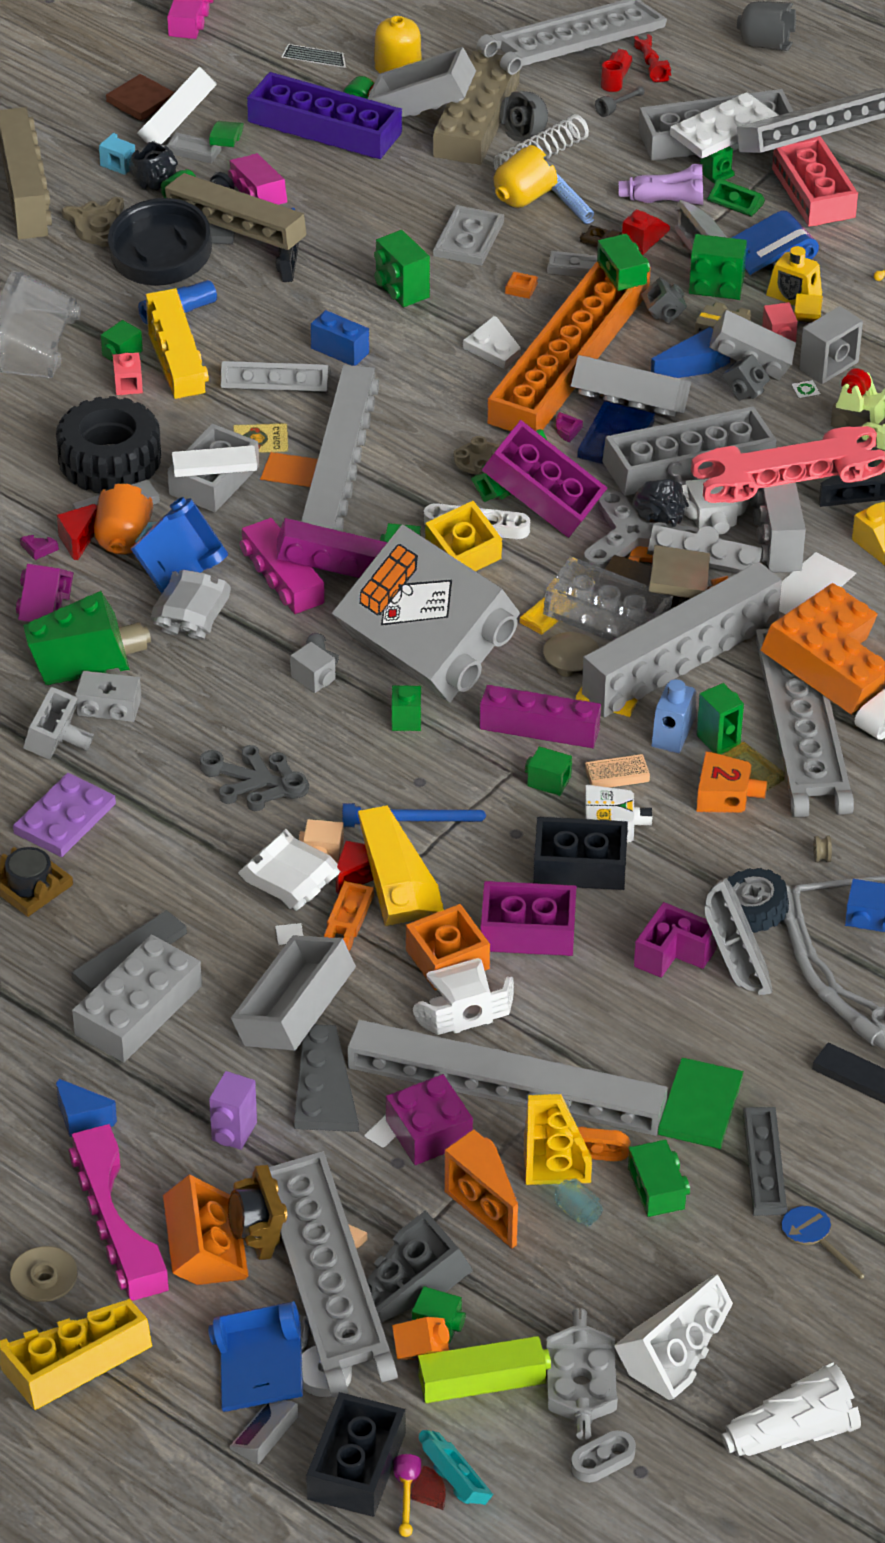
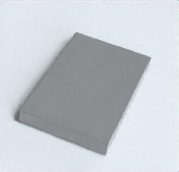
(468, 235)

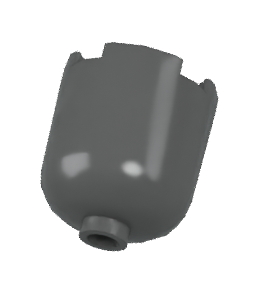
(767, 24)

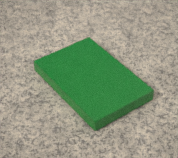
(700, 1103)

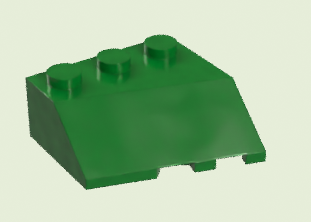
(77, 640)

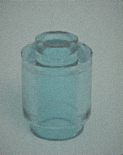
(578, 1202)

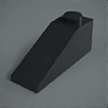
(837, 492)

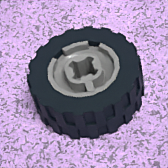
(761, 897)

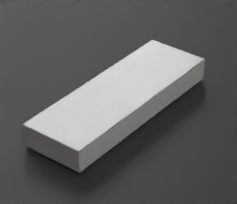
(214, 461)

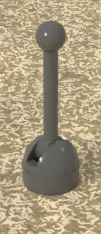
(611, 103)

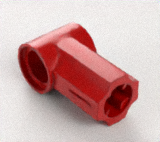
(615, 70)

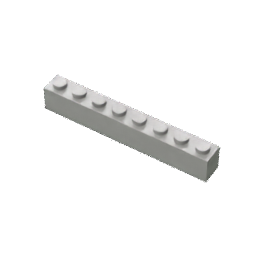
(812, 121)

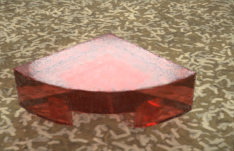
(429, 1489)

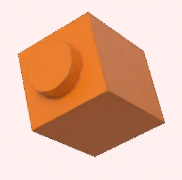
(420, 1337)

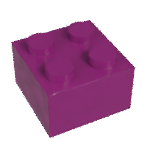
(427, 1118)

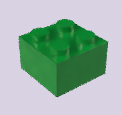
(717, 266)
(402, 268)

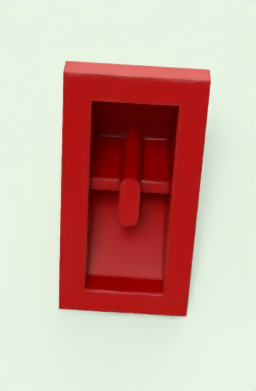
(77, 529)
(353, 865)

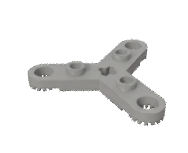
(626, 533)

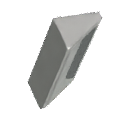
(265, 1430)

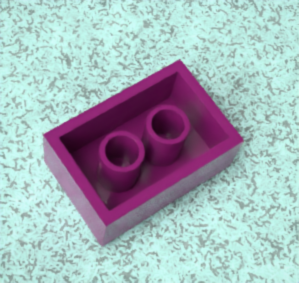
(529, 917)

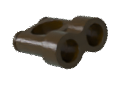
(596, 233)

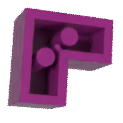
(42, 591)
(673, 935)

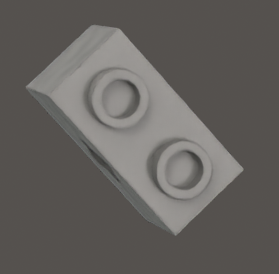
(108, 696)

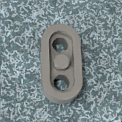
(601, 1457)

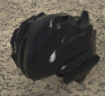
(152, 165)
(661, 502)

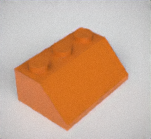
(201, 1234)

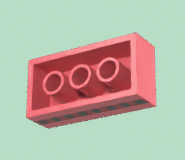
(815, 182)

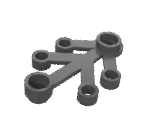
(290, 784)

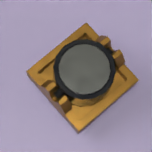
(31, 879)
(257, 1212)

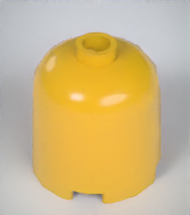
(396, 43)
(524, 177)

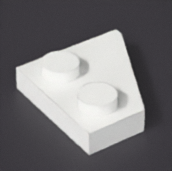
(493, 344)

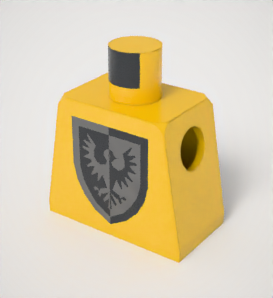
(793, 276)

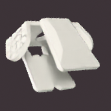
(464, 999)

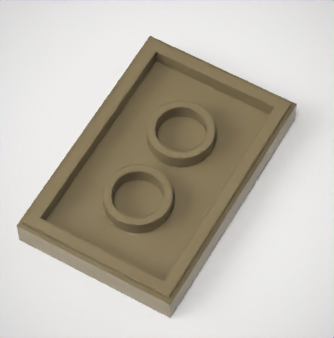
(679, 572)

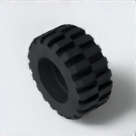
(94, 424)

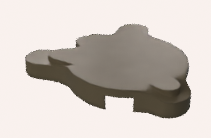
(94, 221)

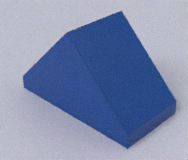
(84, 1108)

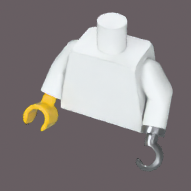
(704, 513)

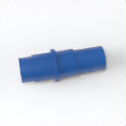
(191, 298)

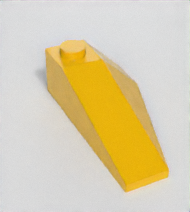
(553, 1143)

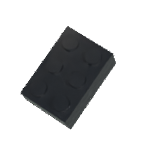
(580, 852)
(356, 1454)

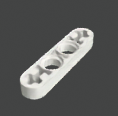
(516, 523)

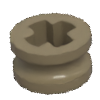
(822, 848)

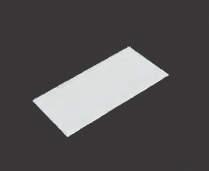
(815, 575)

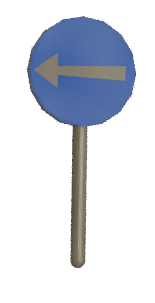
(809, 1226)

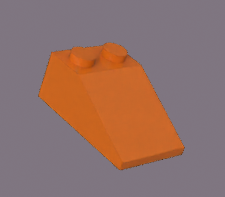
(481, 1185)

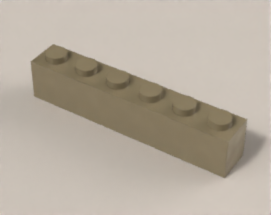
(240, 211)

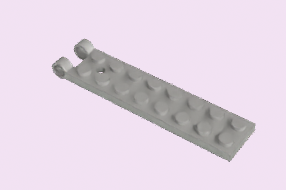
(570, 33)
(805, 738)
(329, 1272)

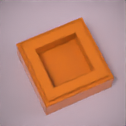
(521, 285)

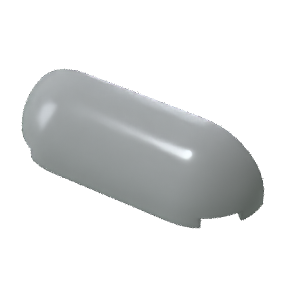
(694, 221)
(736, 938)

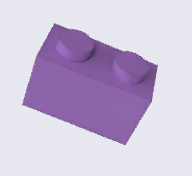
(233, 1110)

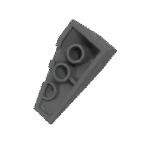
(417, 1259)

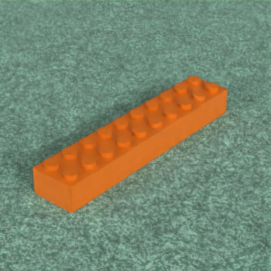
(545, 371)

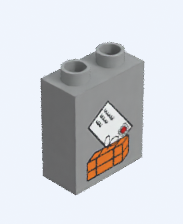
(427, 614)

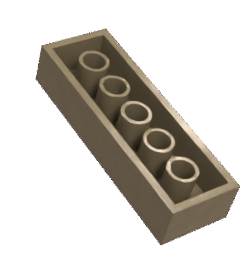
(471, 124)
(24, 173)

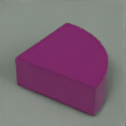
(568, 426)
(38, 546)

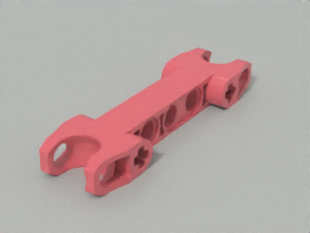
(747, 472)

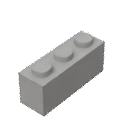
(740, 338)

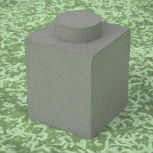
(312, 667)

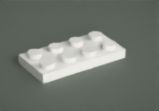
(718, 126)

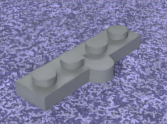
(723, 553)

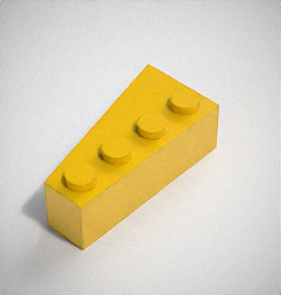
(175, 344)
(74, 1352)

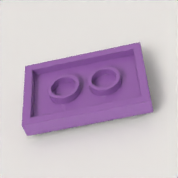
(64, 814)

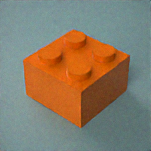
(446, 940)

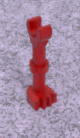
(658, 70)

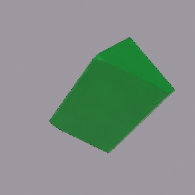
(736, 197)

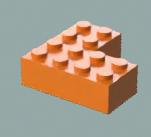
(824, 647)

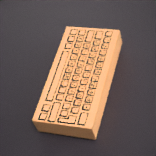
(617, 771)

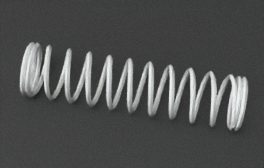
(569, 121)

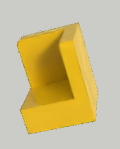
(808, 307)

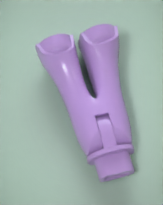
(682, 185)

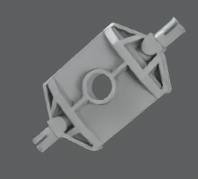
(587, 1354)

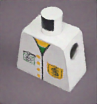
(616, 805)

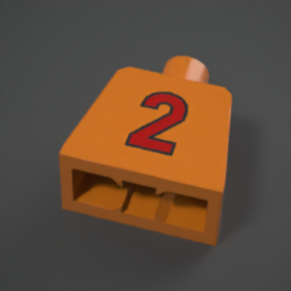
(727, 784)

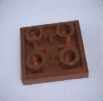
(139, 97)

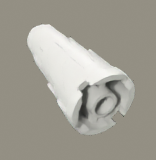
(808, 1410)

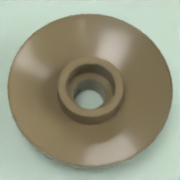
(45, 1264)

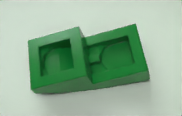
(226, 133)

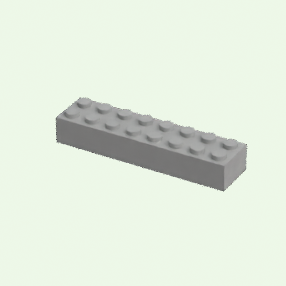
(681, 638)

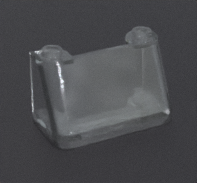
(32, 325)

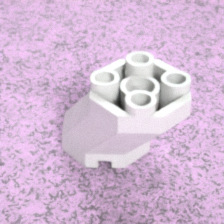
(290, 870)

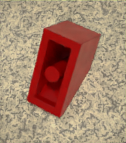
(644, 229)

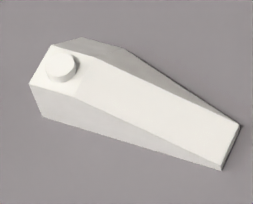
(673, 1341)

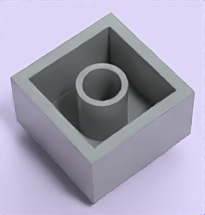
(830, 344)

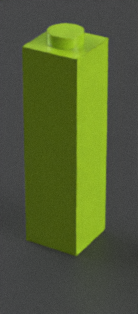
(483, 1369)

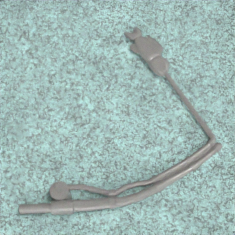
(871, 1031)

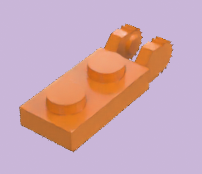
(349, 911)

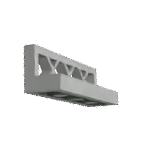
(274, 376)

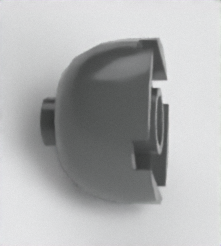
(523, 115)

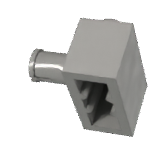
(54, 725)

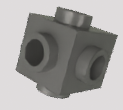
(664, 300)
(746, 378)

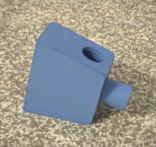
(680, 704)

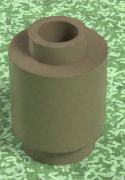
(135, 637)

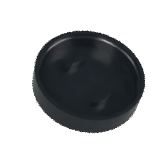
(160, 241)

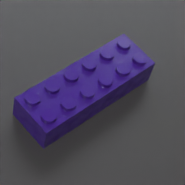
(324, 115)

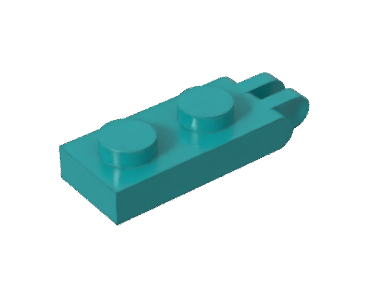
(453, 1467)

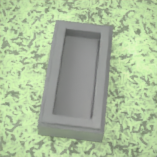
(193, 148)

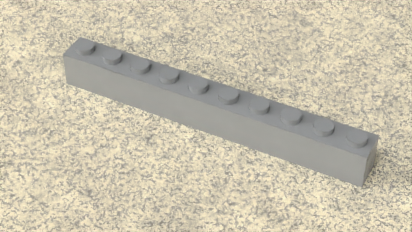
(341, 448)
(507, 1076)

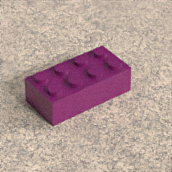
(544, 478)

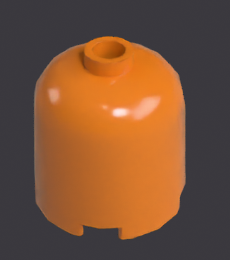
(121, 518)

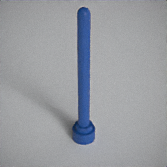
(350, 815)

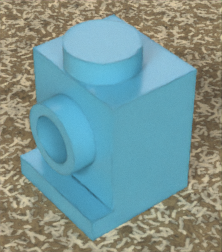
(116, 154)

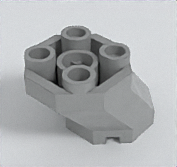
(190, 604)

